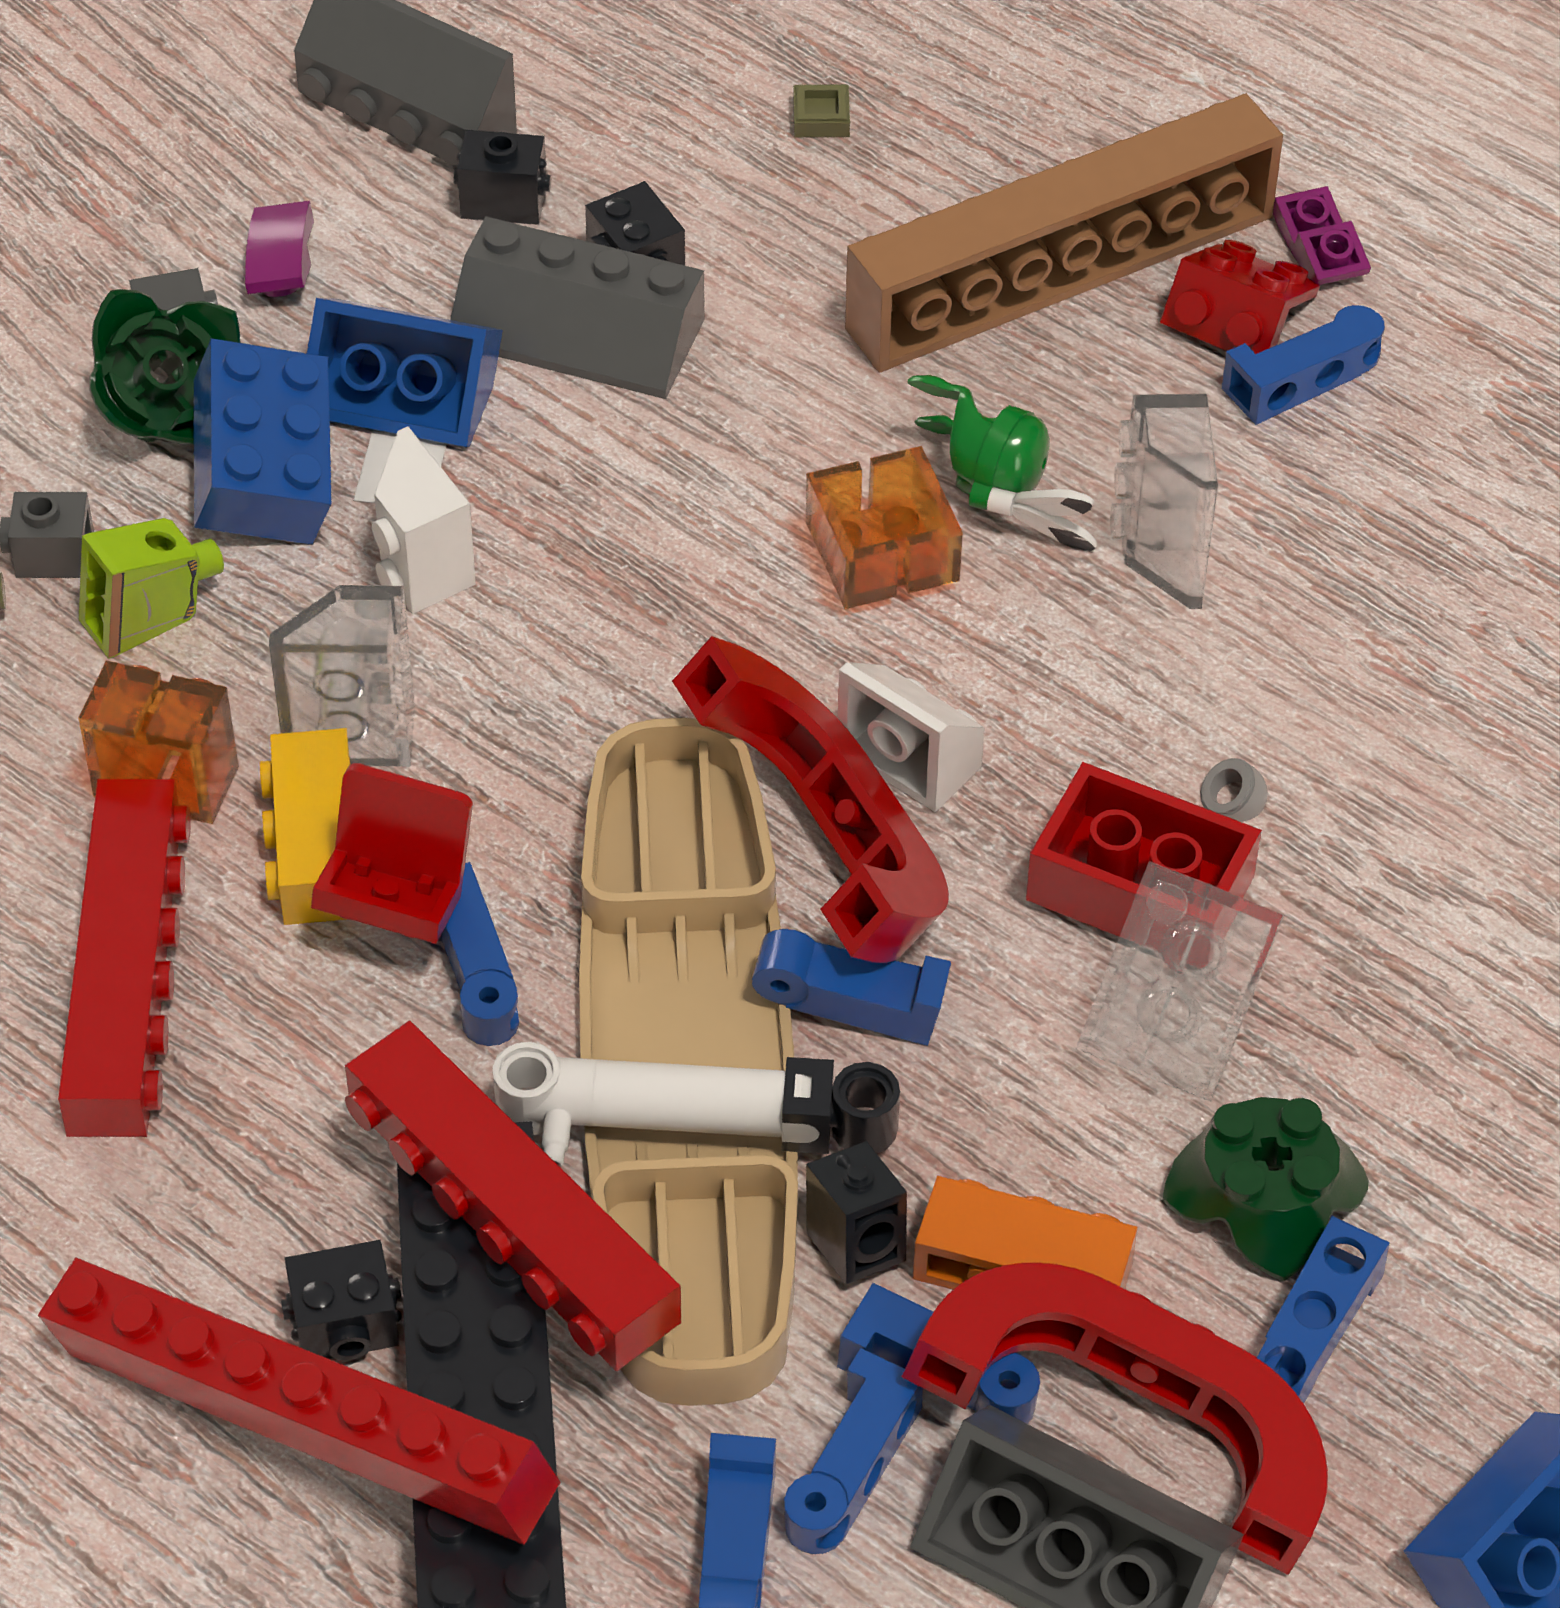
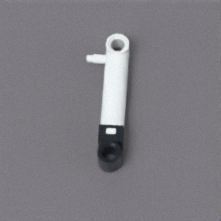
(693, 1098)

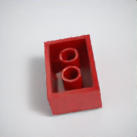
(1108, 833)

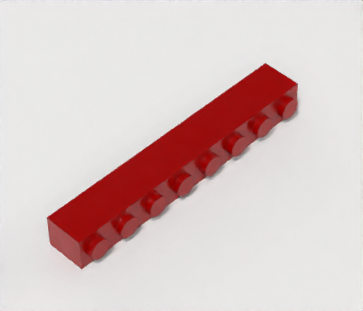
(302, 1400)

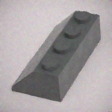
(405, 73)
(581, 306)
(1066, 1527)

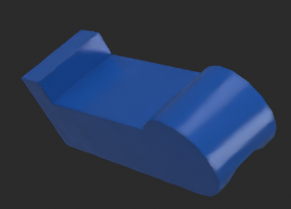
(1304, 365)
(480, 968)
(831, 984)
(1323, 1304)
(891, 1328)
(828, 1501)
(737, 1520)

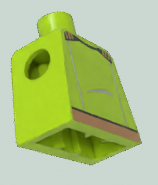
(141, 582)

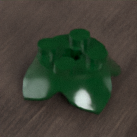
(138, 336)
(1268, 1212)

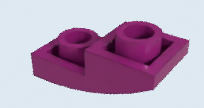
(1319, 237)
(278, 249)

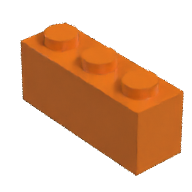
(982, 1228)

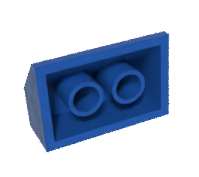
(405, 369)
(1501, 1529)

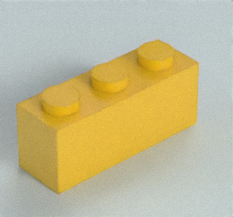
(306, 792)

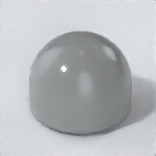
(1251, 797)

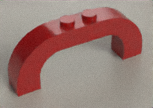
(894, 874)
(1154, 1356)

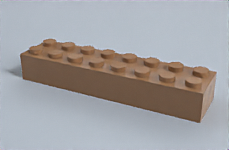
(1061, 232)

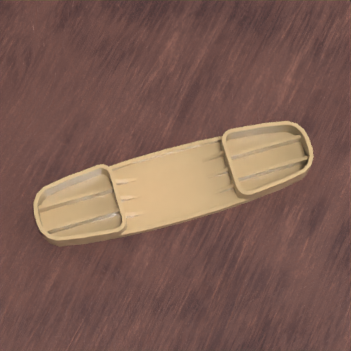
(668, 955)

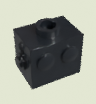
(502, 176)
(636, 223)
(856, 1212)
(342, 1301)

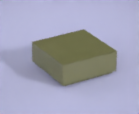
(821, 110)

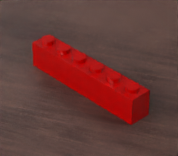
(122, 961)
(512, 1197)

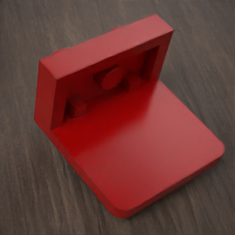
(1235, 297)
(396, 853)

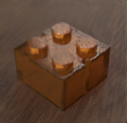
(898, 541)
(140, 721)

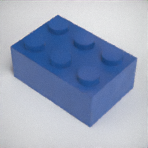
(261, 442)

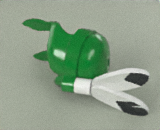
(1003, 463)

